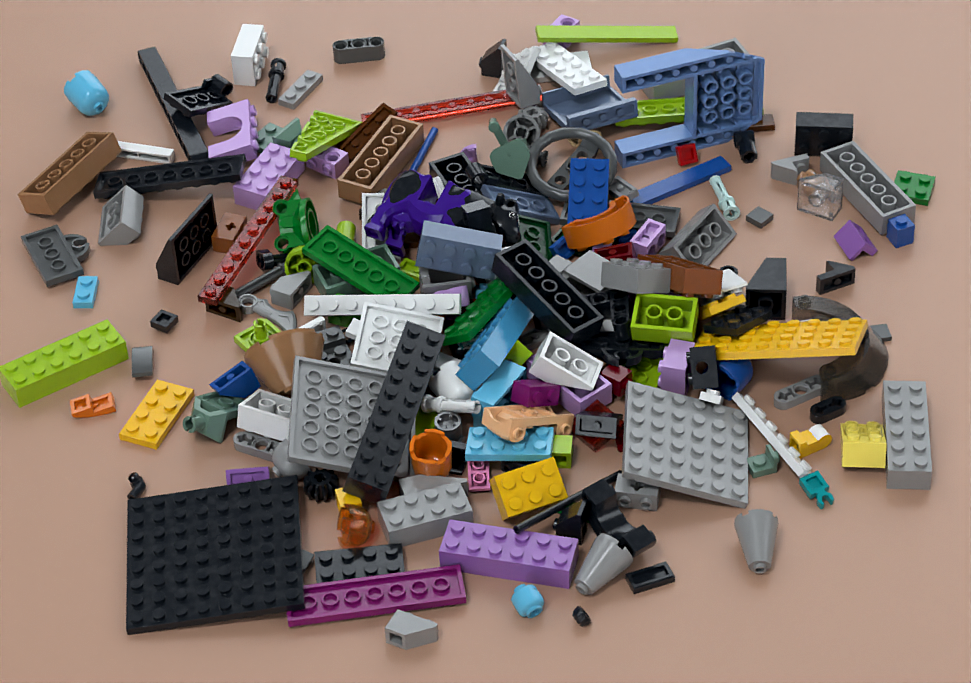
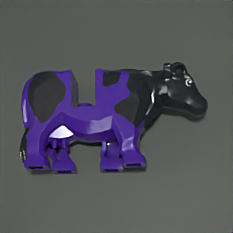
(412, 200)

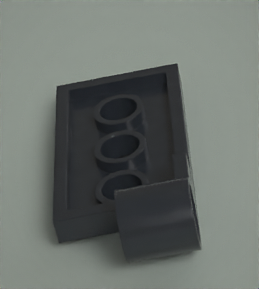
(202, 98)
(483, 174)

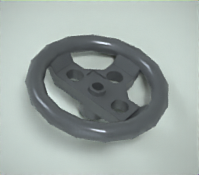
(588, 148)

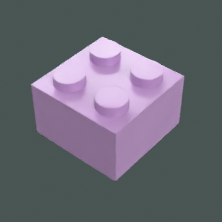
(674, 367)

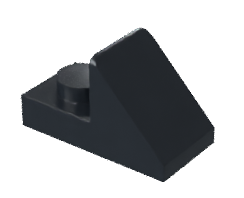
(836, 277)

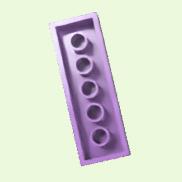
(508, 555)

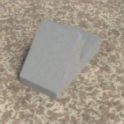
(789, 168)

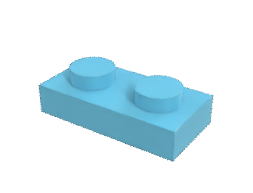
(85, 292)

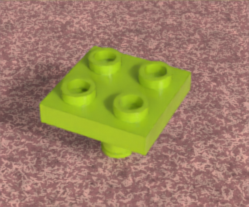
(257, 333)

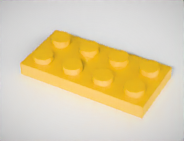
(156, 414)

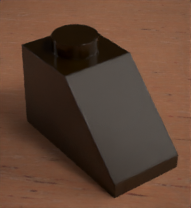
(227, 307)

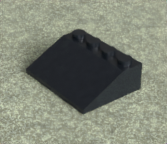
(188, 243)

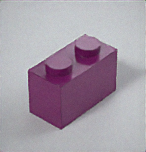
(535, 393)

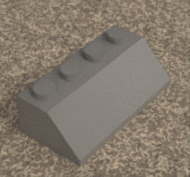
(701, 237)

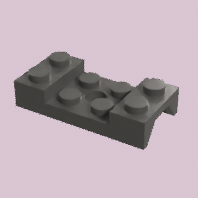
(335, 346)

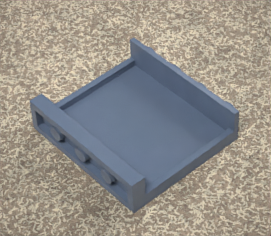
(588, 109)

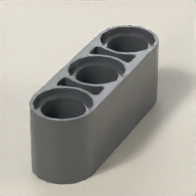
(358, 50)

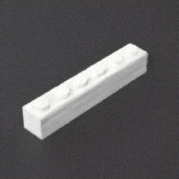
(146, 153)

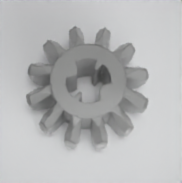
(536, 113)

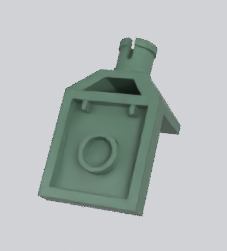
(282, 136)
(211, 415)

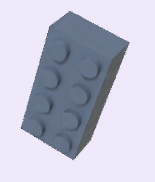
(458, 250)

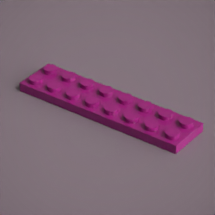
(380, 595)

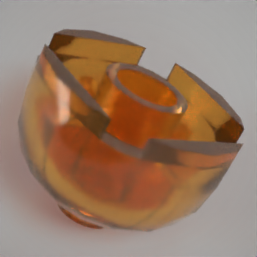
(354, 525)

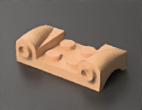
(512, 420)

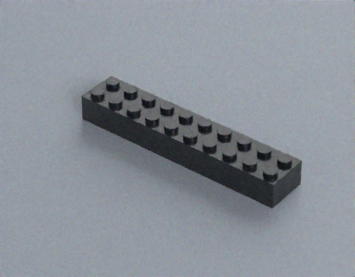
(394, 413)

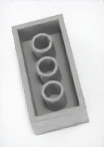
(423, 513)

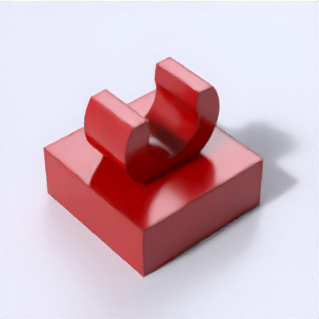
(686, 154)

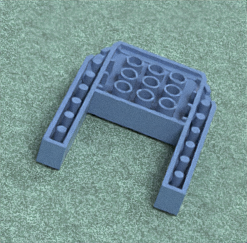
(720, 99)

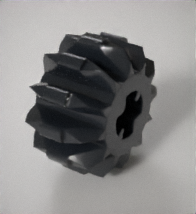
(320, 484)

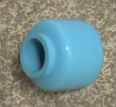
(527, 600)

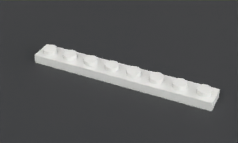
(353, 304)

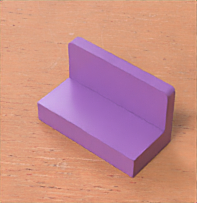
(854, 240)
(242, 475)

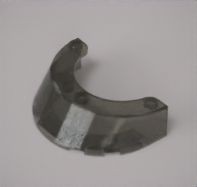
(849, 374)

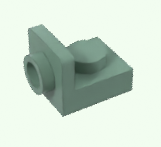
(764, 463)

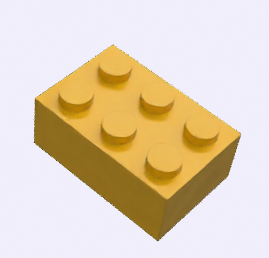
(528, 488)

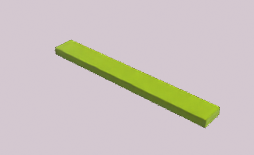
(606, 34)

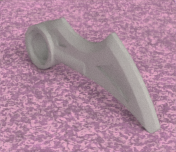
(284, 319)

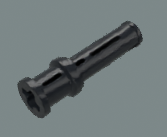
(276, 75)

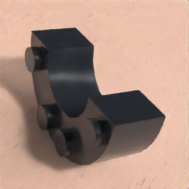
(608, 519)

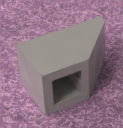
(410, 631)

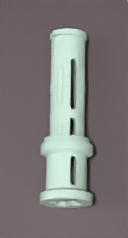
(725, 201)

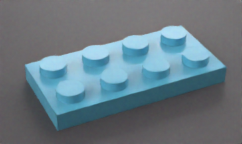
(486, 446)

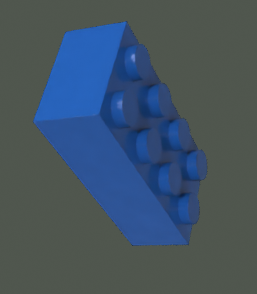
(588, 188)

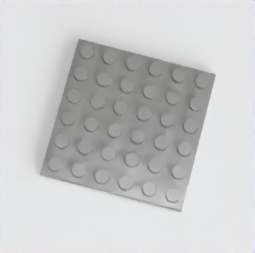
(331, 414)
(685, 445)

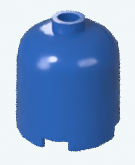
(732, 376)

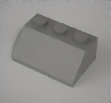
(121, 218)

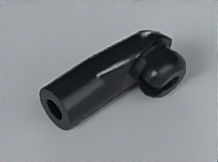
(137, 484)

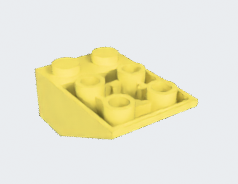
(863, 444)

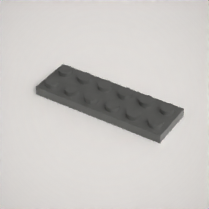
(662, 214)

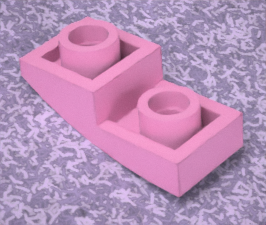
(478, 476)

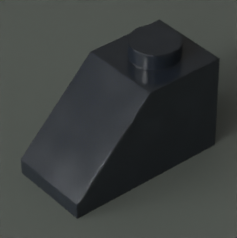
(491, 62)
(572, 522)

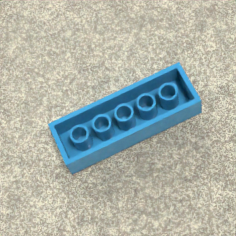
(494, 343)

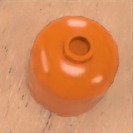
(431, 453)

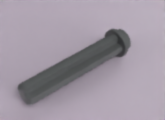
(262, 280)

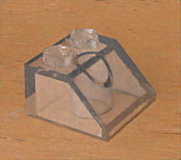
(821, 195)

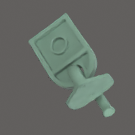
(511, 156)

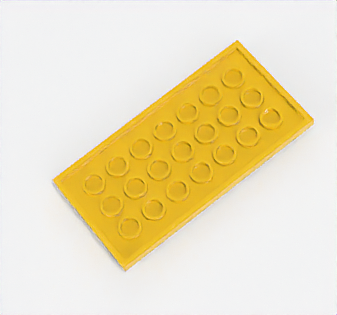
(790, 340)

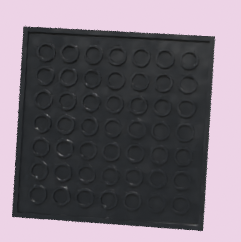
(214, 555)

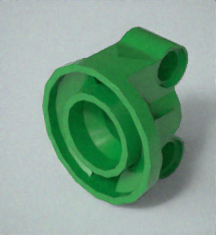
(296, 224)

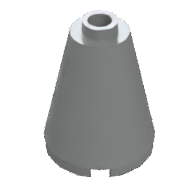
(757, 538)
(602, 564)

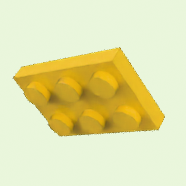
(720, 306)

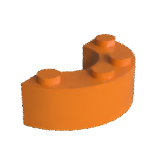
(601, 228)

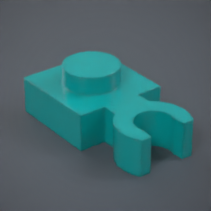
(816, 486)

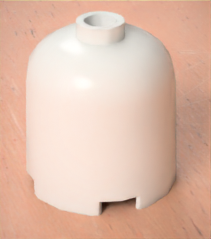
(448, 384)

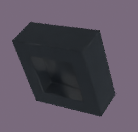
(164, 321)

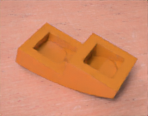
(87, 407)

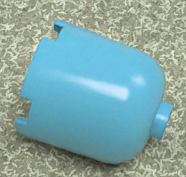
(87, 93)

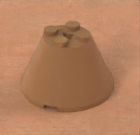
(274, 358)

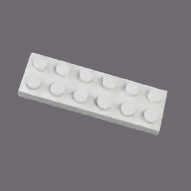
(568, 69)

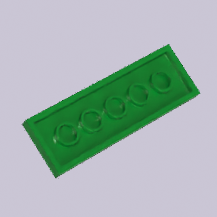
(357, 264)
(478, 313)

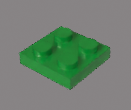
(916, 186)

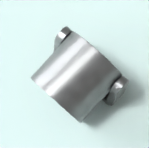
(451, 425)

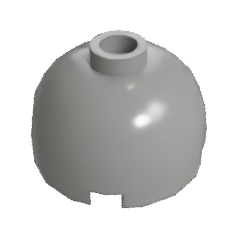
(523, 127)
(285, 468)

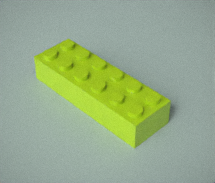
(63, 363)

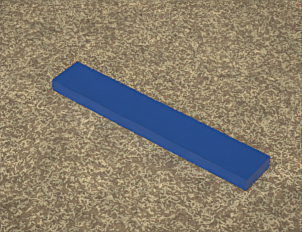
(682, 181)

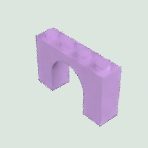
(230, 118)

